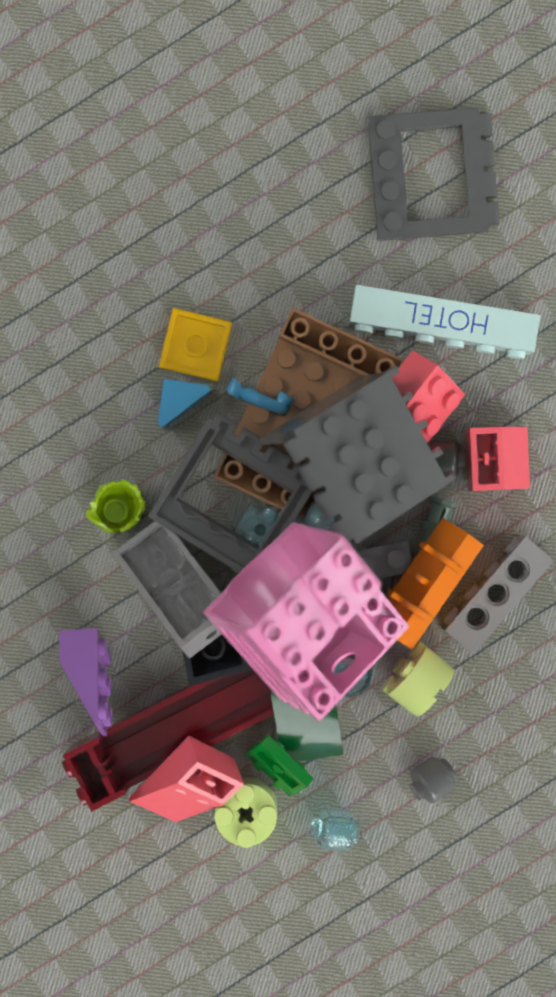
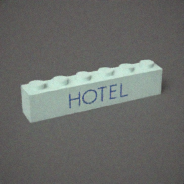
(444, 321)

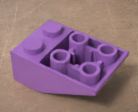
(85, 660)

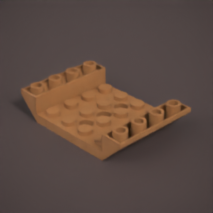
(308, 366)

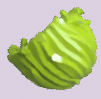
(116, 506)

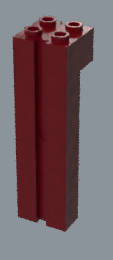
(149, 736)

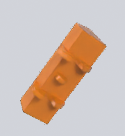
(432, 578)

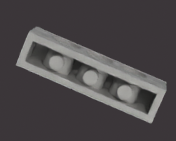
(533, 563)

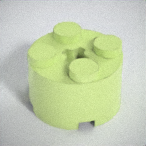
(418, 679)
(248, 829)

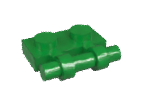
(277, 764)

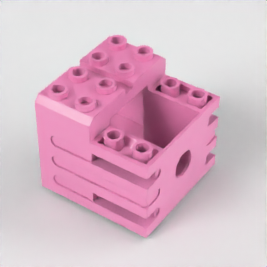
(303, 612)

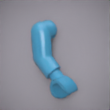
(258, 399)

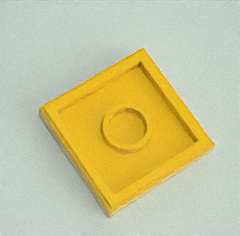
(195, 345)

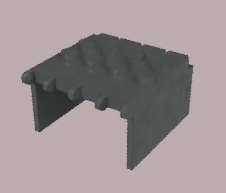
(363, 455)

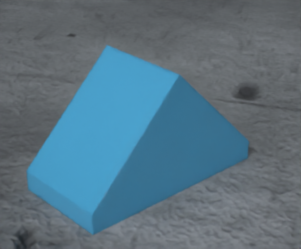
(178, 399)

